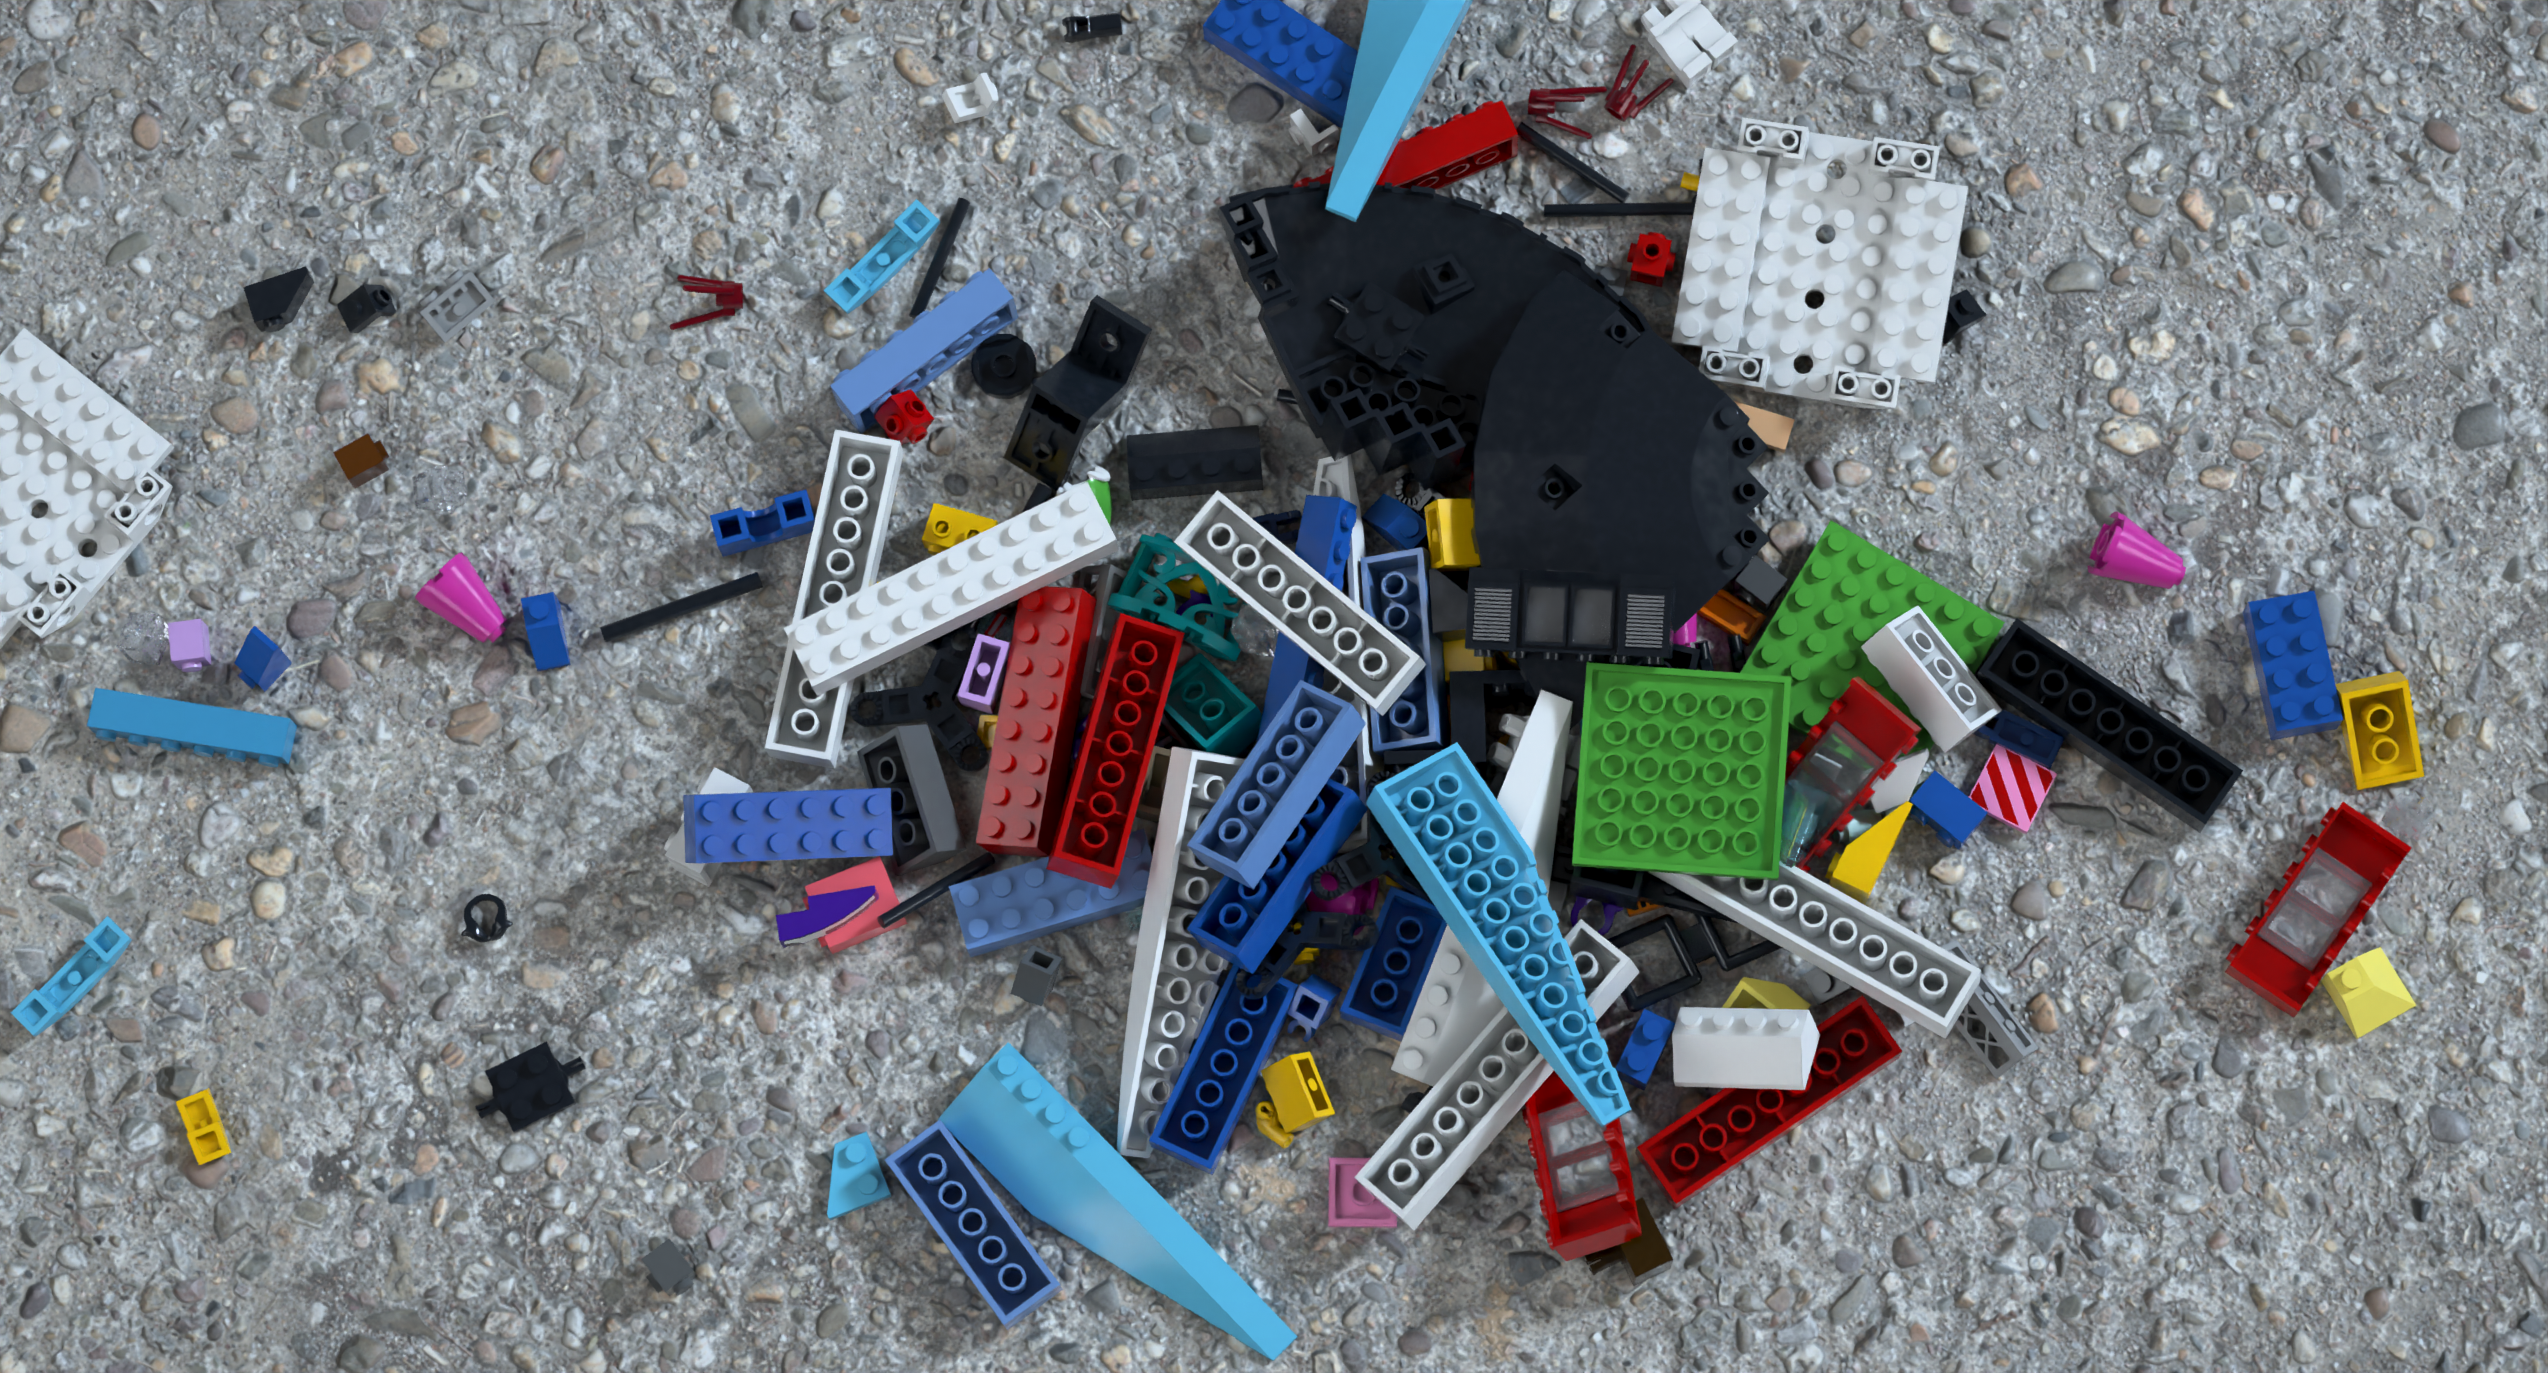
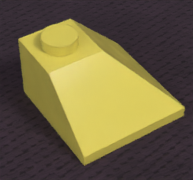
(2367, 992)
(1764, 995)

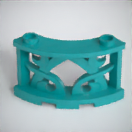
(1141, 605)

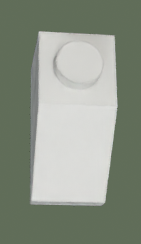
(1900, 784)

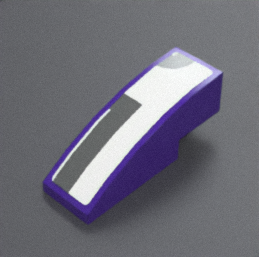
(825, 914)

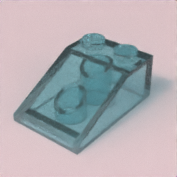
(1800, 820)

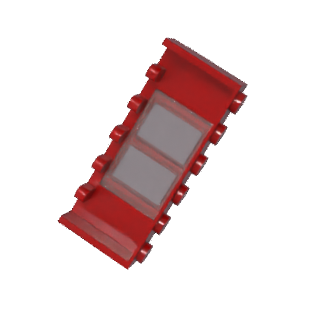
(1849, 755)
(2316, 908)
(1580, 1173)

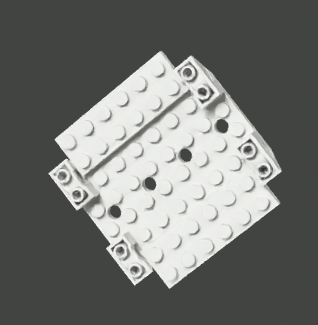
(1760, 257)
(93, 469)

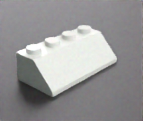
(1930, 678)
(1743, 1048)

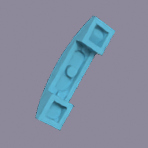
(884, 259)
(74, 979)

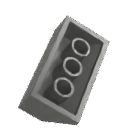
(921, 806)

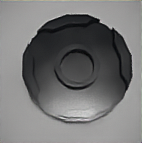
(1004, 366)

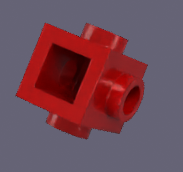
(1651, 258)
(904, 418)

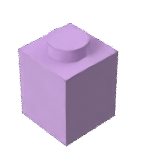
(189, 645)

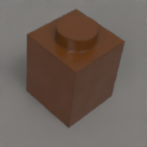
(362, 460)

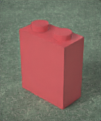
(865, 925)

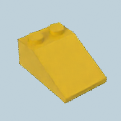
(2380, 730)
(1864, 858)

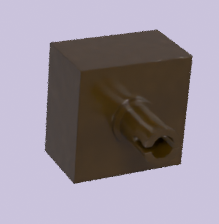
(1641, 1256)

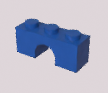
(745, 530)

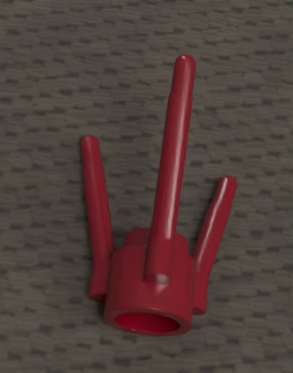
(1544, 101)
(1622, 102)
(727, 295)

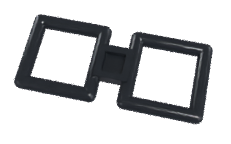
(1691, 948)

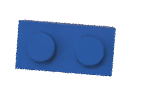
(1946, 811)
(1644, 1049)

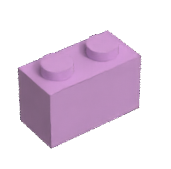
(984, 674)

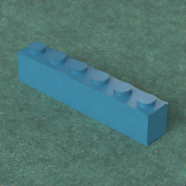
(192, 727)

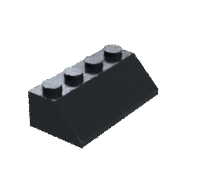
(1194, 462)

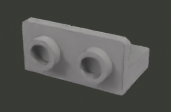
(455, 304)

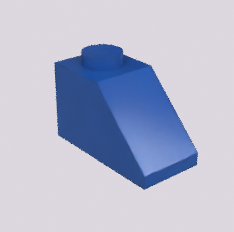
(1397, 523)
(546, 631)
(260, 660)

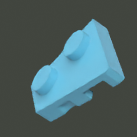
(855, 1177)

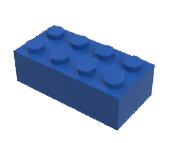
(2292, 665)
(1395, 966)

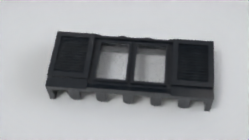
(1570, 614)

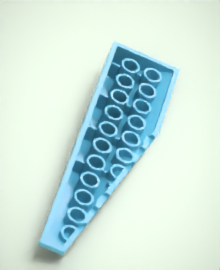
(1392, 70)
(1500, 913)
(1095, 1197)

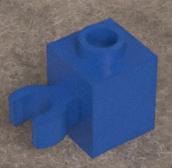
(1312, 1005)

